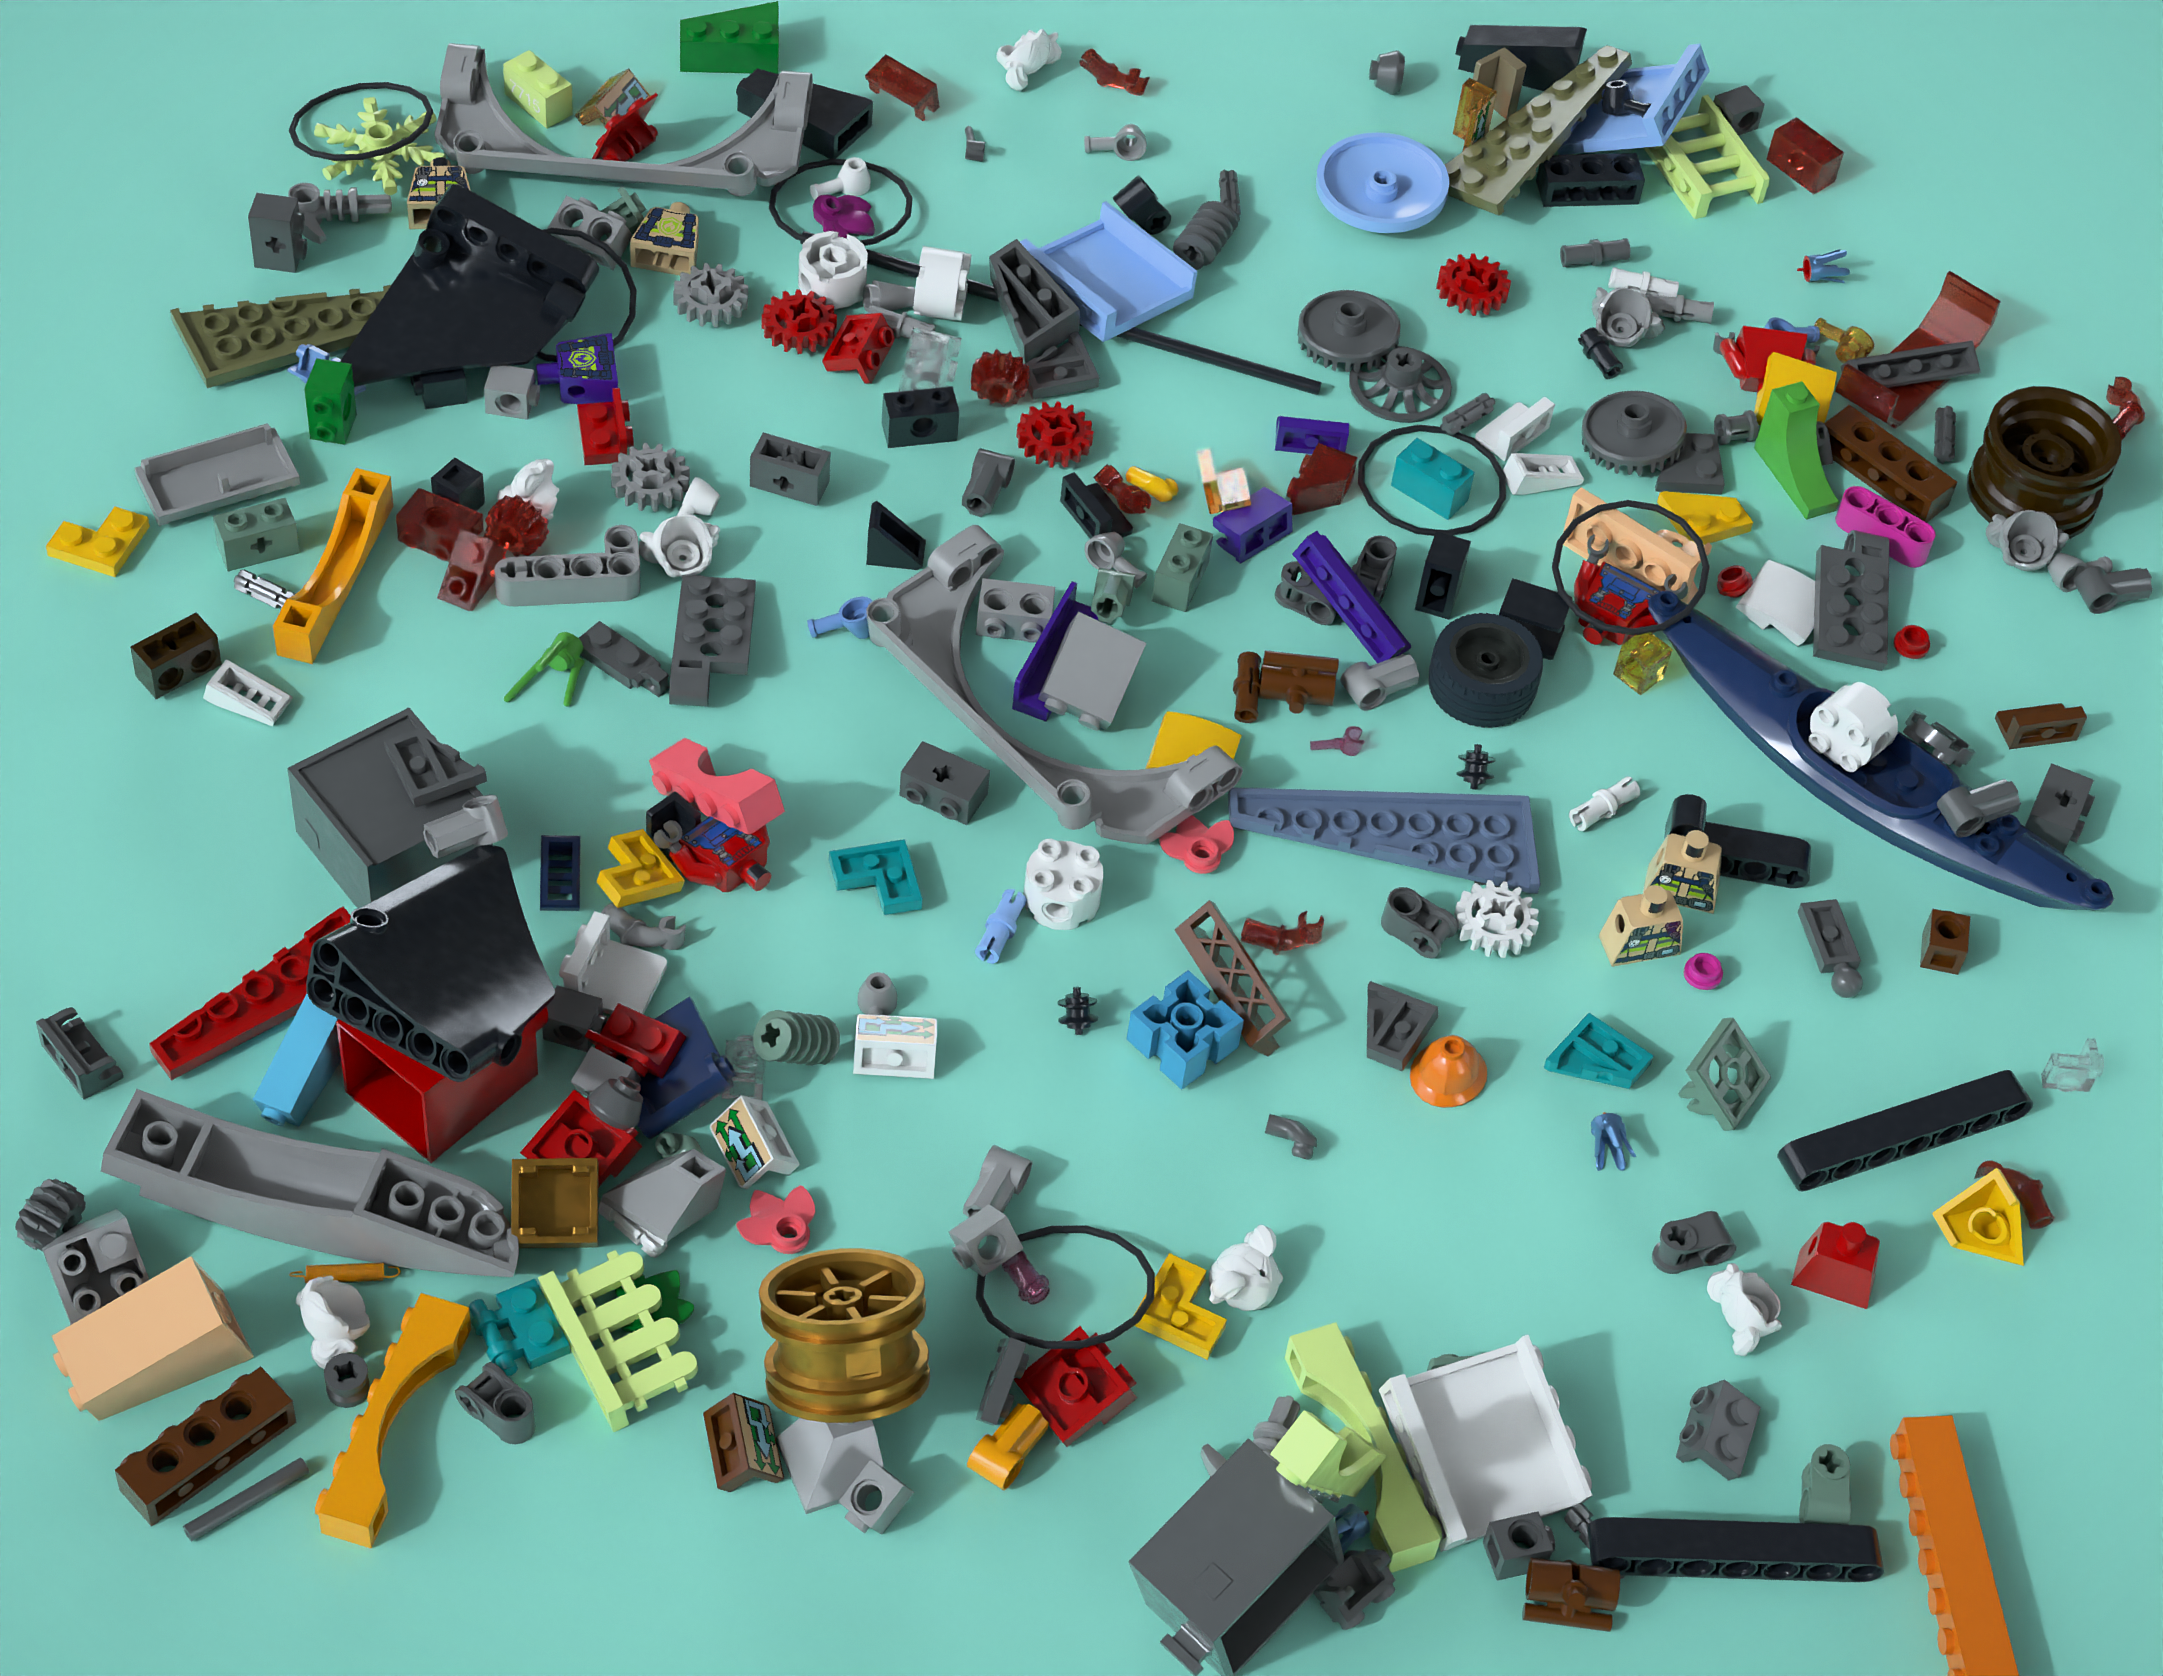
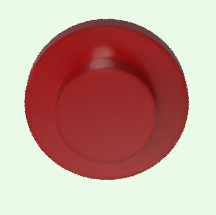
(1734, 581)
(1912, 642)

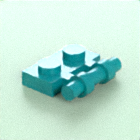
(529, 1320)

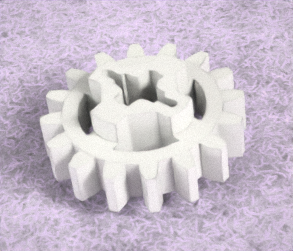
(1496, 918)

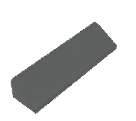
(1920, 364)

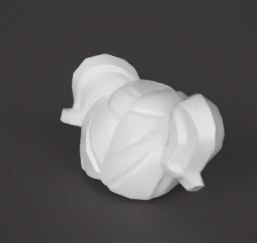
(1028, 56)
(534, 484)
(677, 539)
(1238, 1269)
(1747, 1306)
(332, 1316)

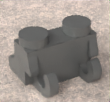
(1355, 1584)

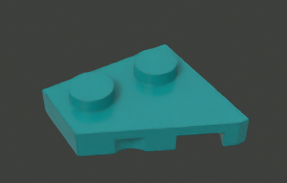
(1599, 1055)

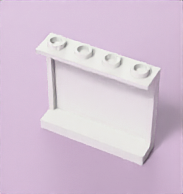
(1486, 1441)

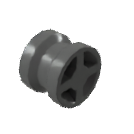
(349, 1391)

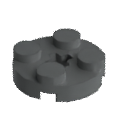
(1947, 745)

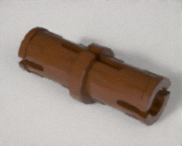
(1247, 687)

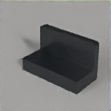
(1092, 508)

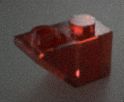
(1322, 480)
(471, 568)

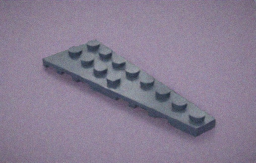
(1436, 832)

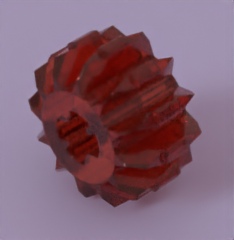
(1000, 377)
(518, 524)

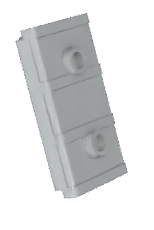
(216, 473)

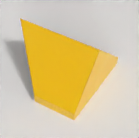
(1984, 1219)

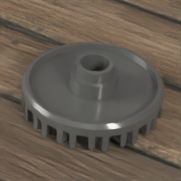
(1348, 329)
(1634, 431)

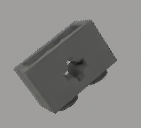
(277, 232)
(790, 469)
(944, 783)
(2059, 805)

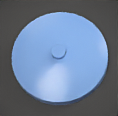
(1382, 182)

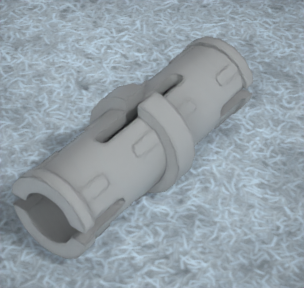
(1681, 308)

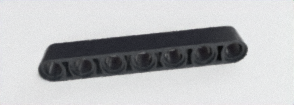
(1904, 1130)
(1736, 1549)

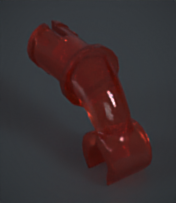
(1108, 74)
(2130, 408)
(1129, 498)
(1281, 938)
(2027, 1192)

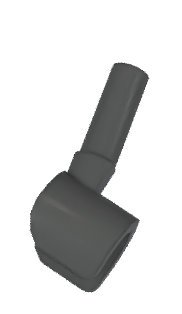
(974, 148)

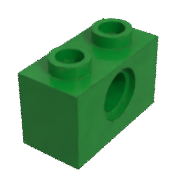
(330, 401)

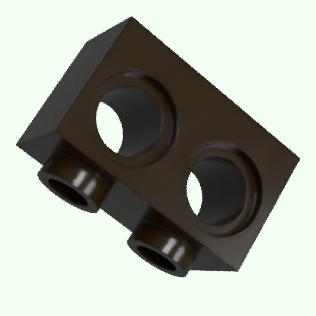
(176, 655)

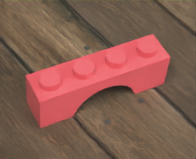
(738, 800)

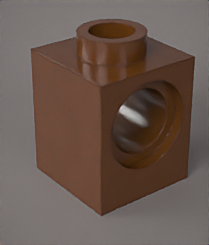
(1945, 941)

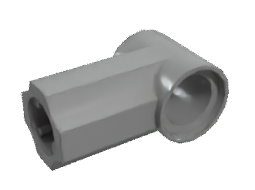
(1373, 683)
(476, 824)
(999, 1179)

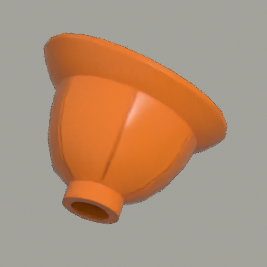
(1448, 1072)

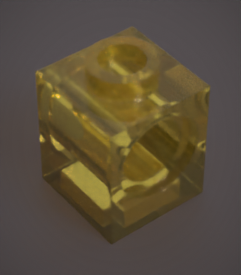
(1642, 662)

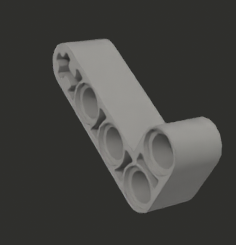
(573, 577)

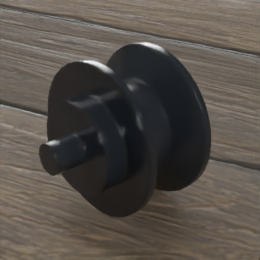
(1476, 766)
(1077, 1010)

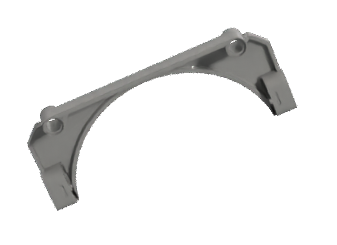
(483, 137)
(923, 631)

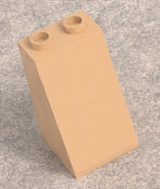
(150, 1342)

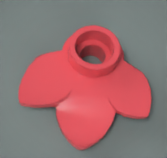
(1196, 841)
(774, 1218)

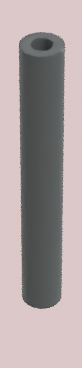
(245, 1499)

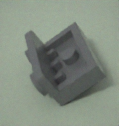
(1719, 1428)

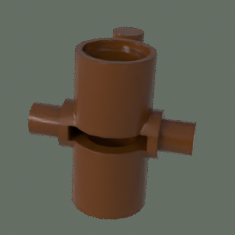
(1298, 679)
(1571, 1594)

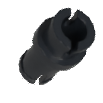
(1597, 348)

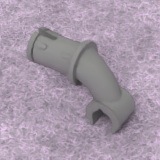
(636, 932)

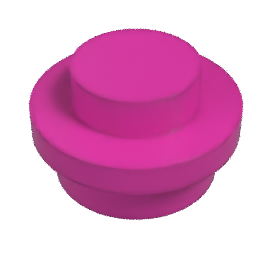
(1703, 971)

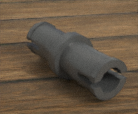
(1595, 252)

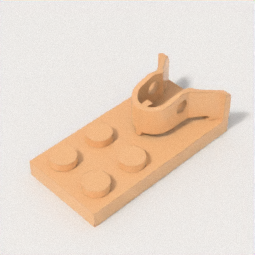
(1632, 546)

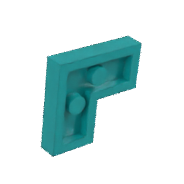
(882, 865)

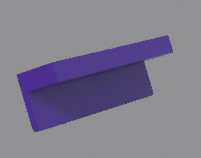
(1350, 598)
(1038, 664)

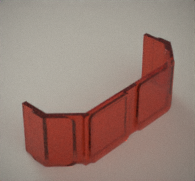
(1956, 316)

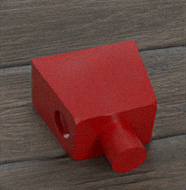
(1839, 1263)

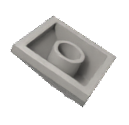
(827, 1458)

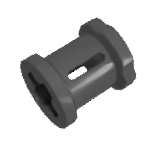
(1736, 427)

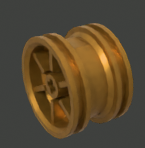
(844, 1335)

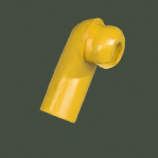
(1158, 488)

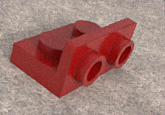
(860, 345)
(604, 430)
(638, 1041)

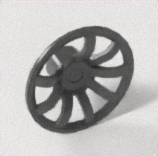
(1403, 373)

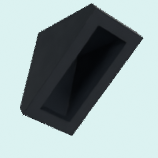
(892, 541)

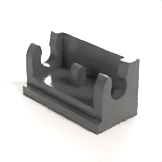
(77, 1053)

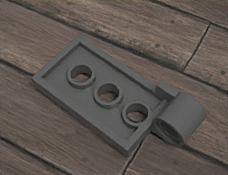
(1832, 610)
(692, 641)

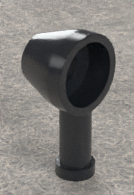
(1620, 100)

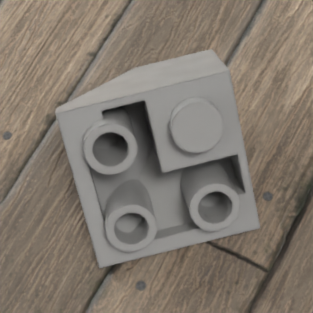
(669, 1193)
(95, 1264)

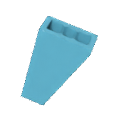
(300, 1066)

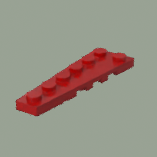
(245, 1011)

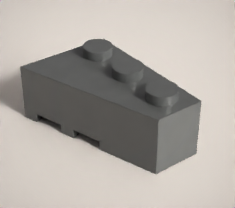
(1031, 301)

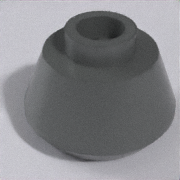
(1388, 71)
(617, 1103)

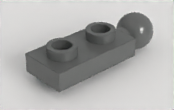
(1832, 945)

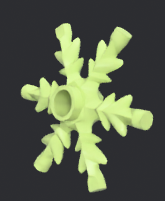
(377, 136)

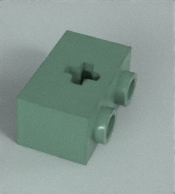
(256, 534)
(1182, 567)

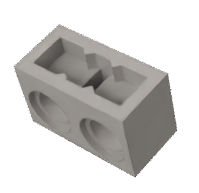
(594, 224)
(1014, 609)

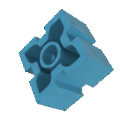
(1184, 1029)

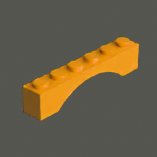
(312, 610)
(428, 1345)

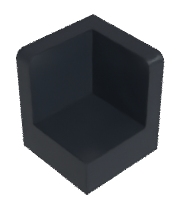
(459, 484)
(674, 809)

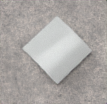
(1781, 599)

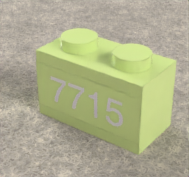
(538, 89)

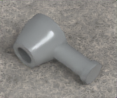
(1124, 147)
(1106, 551)
(2065, 569)
(877, 995)

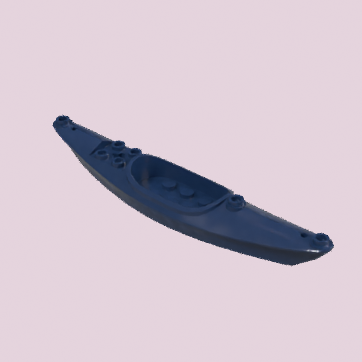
(1887, 796)

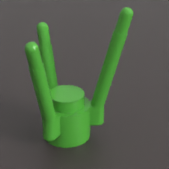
(561, 655)

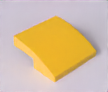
(1785, 371)
(1186, 735)

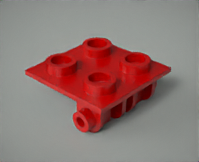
(627, 133)

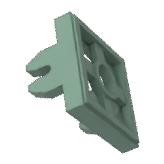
(1731, 1050)

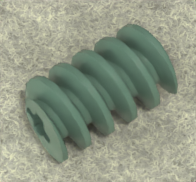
(796, 1038)

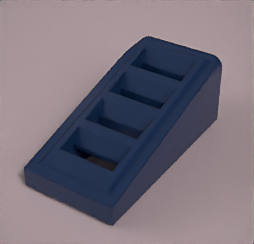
(560, 846)

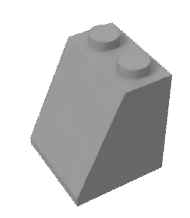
(1091, 672)

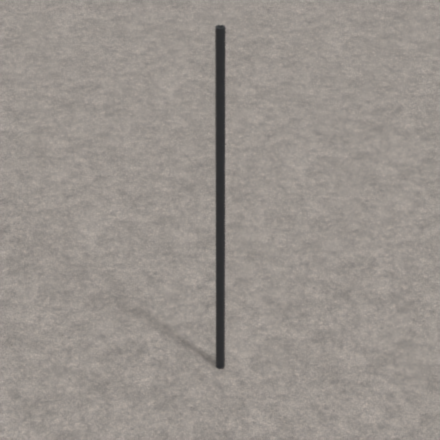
(1133, 334)

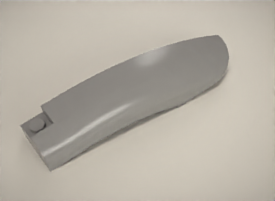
(310, 1192)

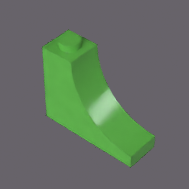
(1791, 450)

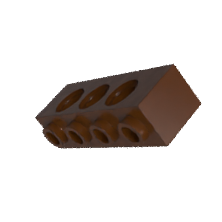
(1888, 465)
(160, 1493)

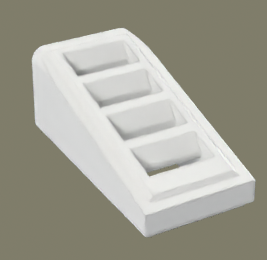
(1529, 473)
(240, 679)

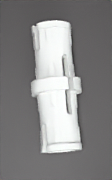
(1642, 283)
(1604, 803)

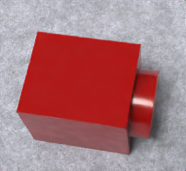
(421, 1103)

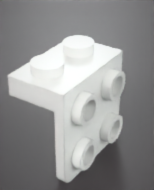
(611, 968)

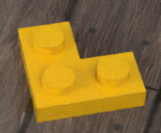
(101, 549)
(642, 873)
(1175, 1316)

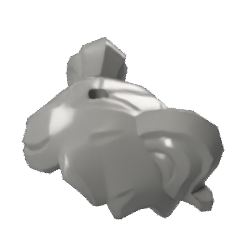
(1625, 312)
(2029, 533)

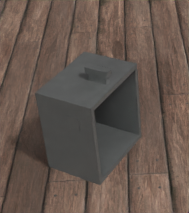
(361, 817)
(1236, 1562)

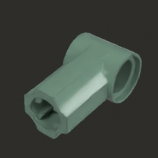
(1112, 594)

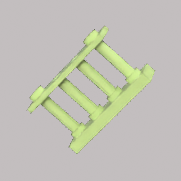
(1686, 176)

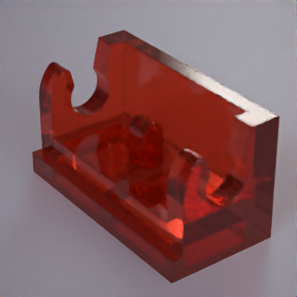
(904, 85)

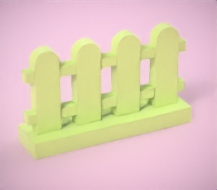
(621, 1353)

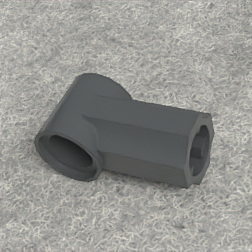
(988, 476)
(2104, 590)
(1969, 810)

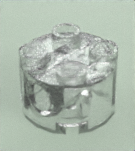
(929, 360)

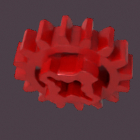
(1471, 283)
(799, 321)
(1054, 434)

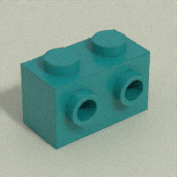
(1432, 478)

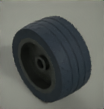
(1485, 670)

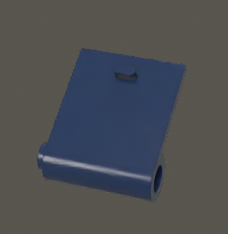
(693, 1077)

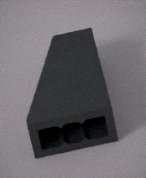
(1545, 50)
(834, 116)

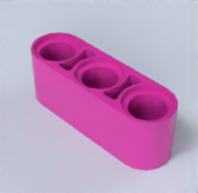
(1867, 512)

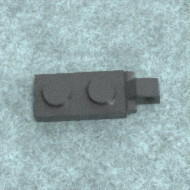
(623, 659)

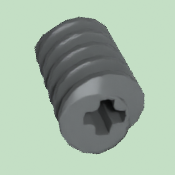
(1206, 234)

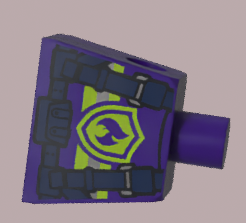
(582, 370)

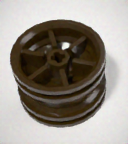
(2045, 455)

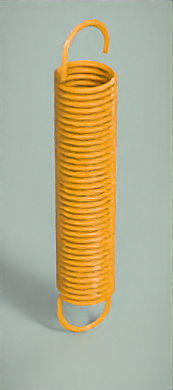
(347, 1272)

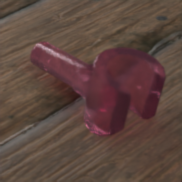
(1348, 744)

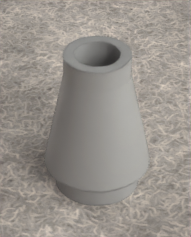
(888, 296)

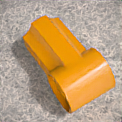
(1003, 1454)

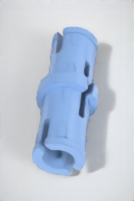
(1000, 926)

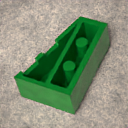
(731, 41)

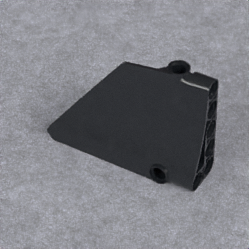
(472, 295)
(438, 967)

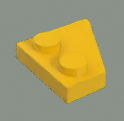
(1708, 515)

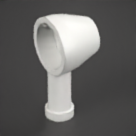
(851, 180)
(699, 499)

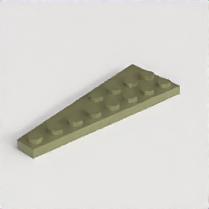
(1510, 153)
(263, 337)

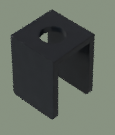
(1539, 611)

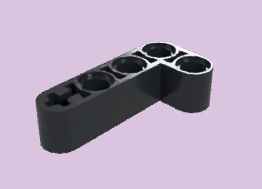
(1744, 852)

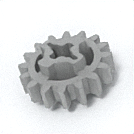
(710, 295)
(650, 477)

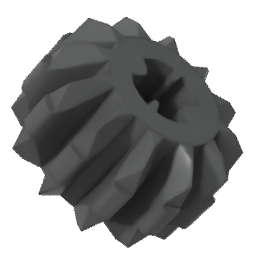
(49, 1213)

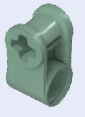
(1826, 1487)

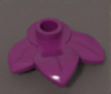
(843, 215)

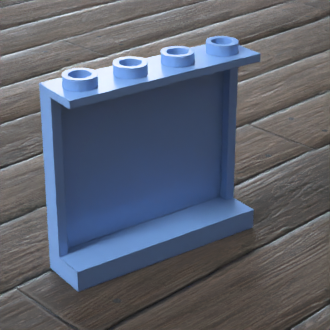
(1664, 86)
(1116, 273)

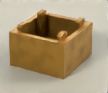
(555, 1202)

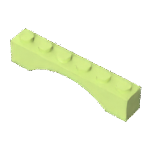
(1328, 1373)
(1325, 1459)

